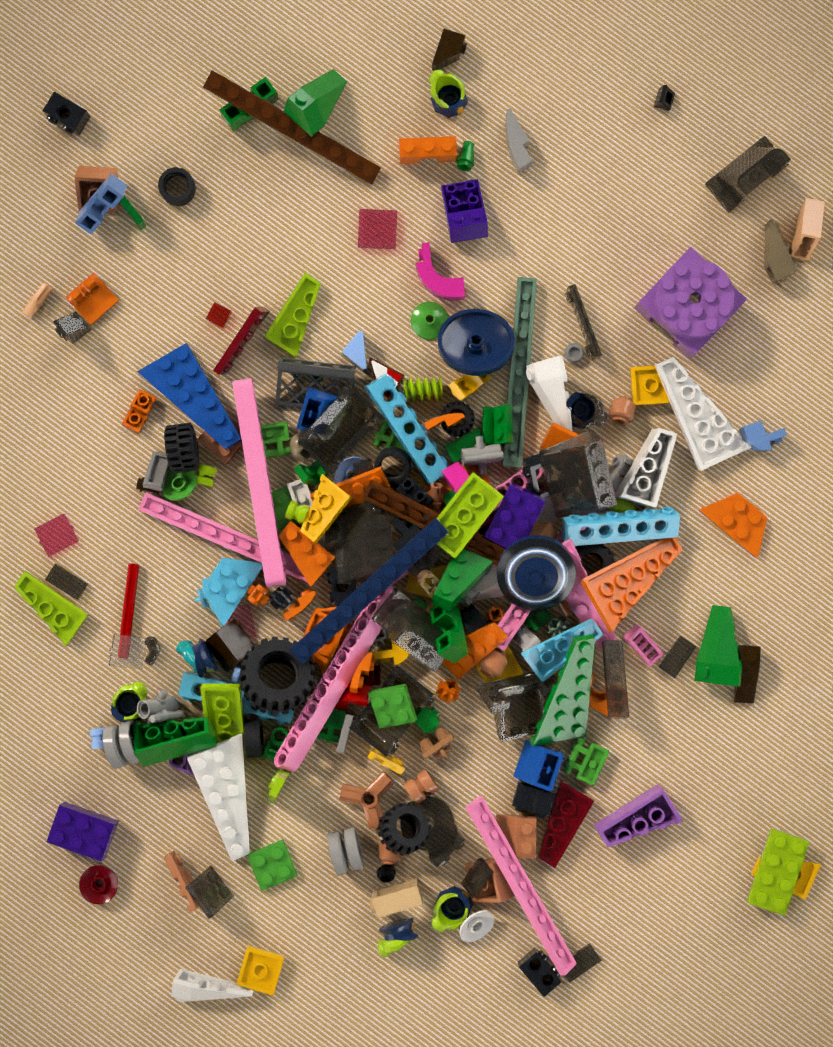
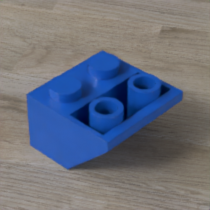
(314, 405)
(538, 765)

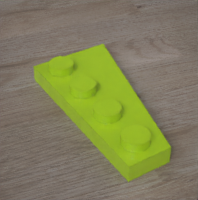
(293, 318)

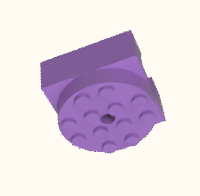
(687, 321)

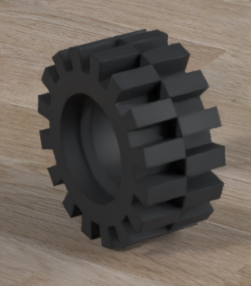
(469, 418)

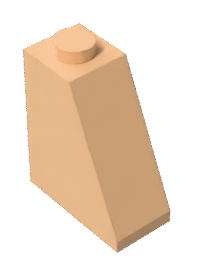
(807, 229)

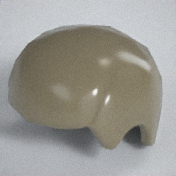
(297, 450)

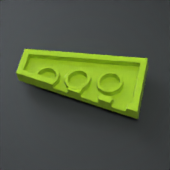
(57, 611)
(276, 784)

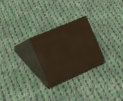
(229, 645)

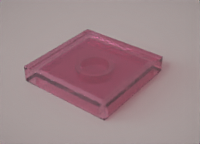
(377, 229)

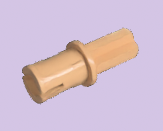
(37, 300)

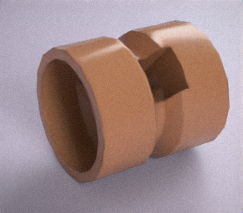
(421, 786)

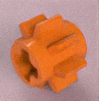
(258, 595)
(493, 612)
(448, 690)

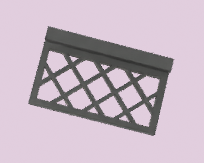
(313, 369)

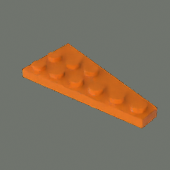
(623, 583)

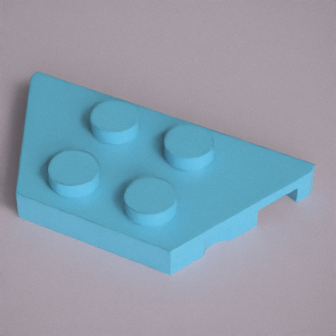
(228, 585)

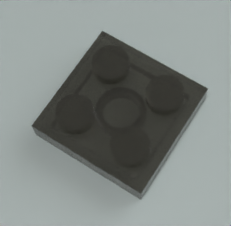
(209, 892)

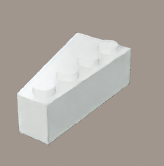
(647, 473)

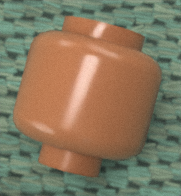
(622, 411)
(493, 663)
(388, 857)

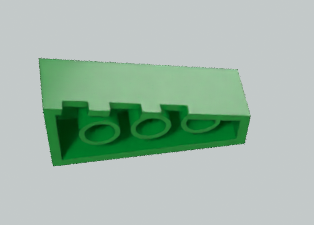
(173, 739)

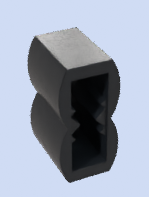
(533, 799)

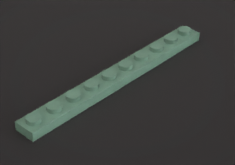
(520, 359)

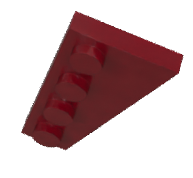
(243, 336)
(564, 821)

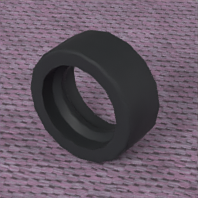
(176, 171)
(402, 455)
(253, 738)

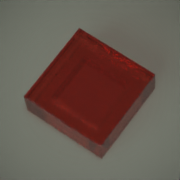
(218, 315)

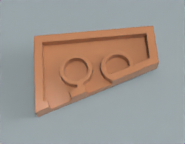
(179, 874)

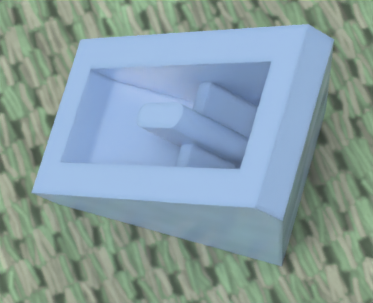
(356, 351)

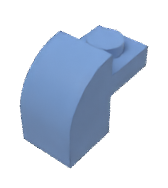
(757, 438)

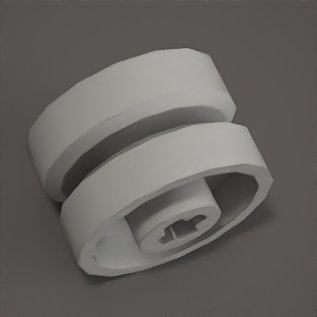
(119, 744)
(343, 851)

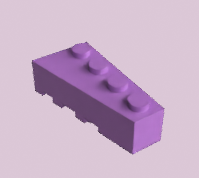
(638, 817)

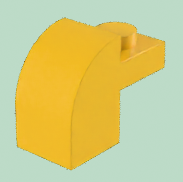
(468, 385)
(397, 652)

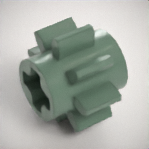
(558, 625)

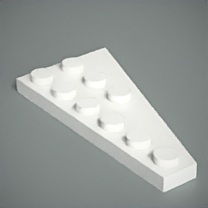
(702, 423)
(222, 783)

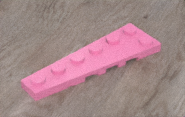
(580, 601)

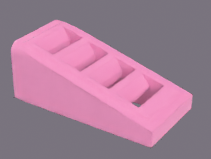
(629, 638)

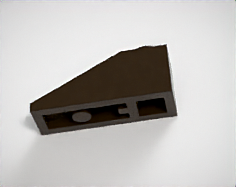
(750, 659)

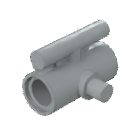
(481, 455)
(159, 708)

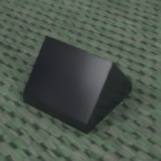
(664, 98)

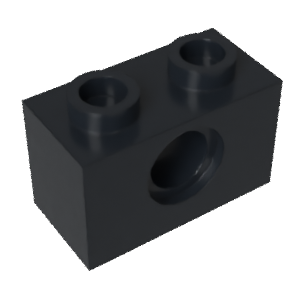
(57, 106)
(336, 596)

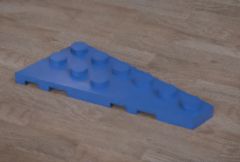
(187, 387)

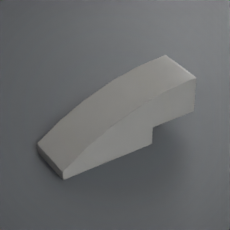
(516, 143)

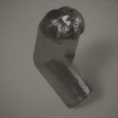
(154, 649)

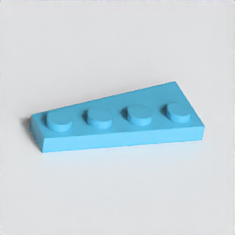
(550, 655)

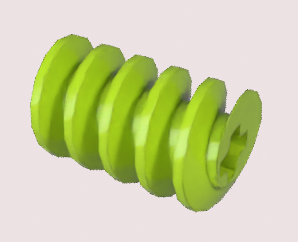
(423, 389)

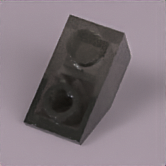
(71, 327)

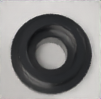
(386, 873)

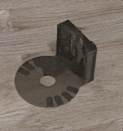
(444, 835)

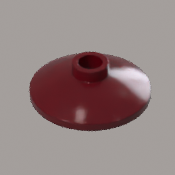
(89, 888)

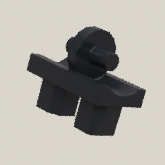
(415, 492)

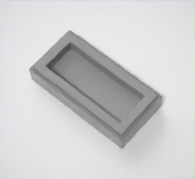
(156, 472)
(343, 740)

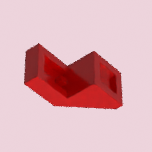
(358, 698)

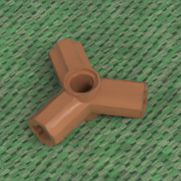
(377, 788)

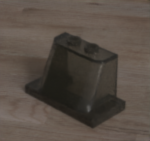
(747, 173)
(410, 628)
(517, 703)

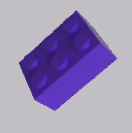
(515, 515)
(82, 831)

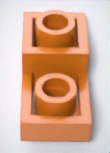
(139, 411)
(306, 598)
(366, 665)

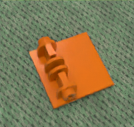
(92, 298)

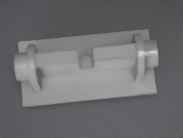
(619, 465)

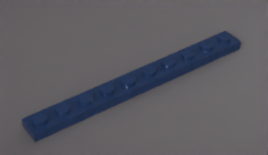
(369, 590)

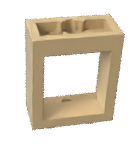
(396, 898)

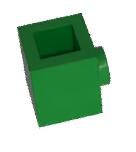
(428, 719)

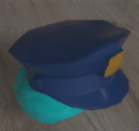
(197, 656)

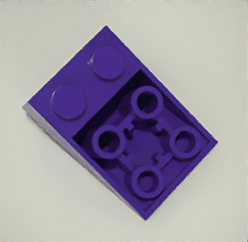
(464, 211)

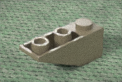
(776, 256)

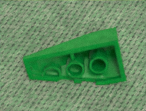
(314, 102)
(718, 653)

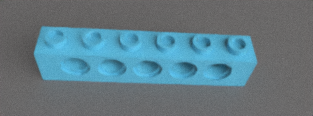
(375, 391)
(648, 529)
(188, 691)

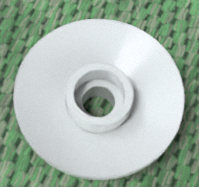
(476, 926)

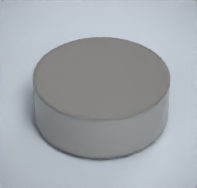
(573, 352)

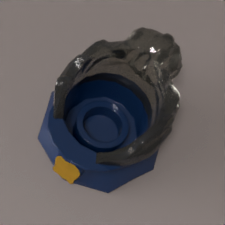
(586, 410)

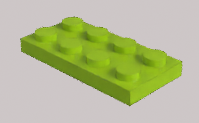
(467, 513)
(224, 709)
(777, 871)

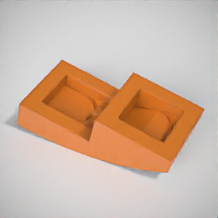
(448, 419)

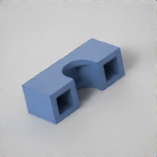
(105, 197)

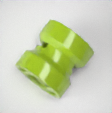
(206, 471)
(296, 511)

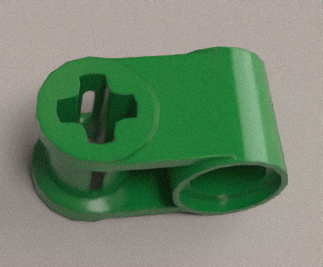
(274, 744)

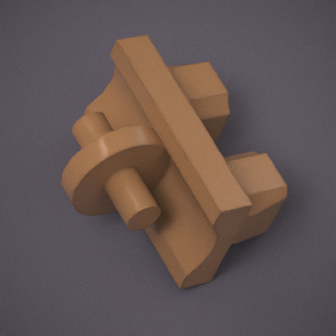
(429, 748)

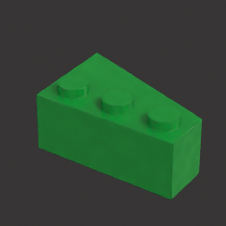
(459, 578)

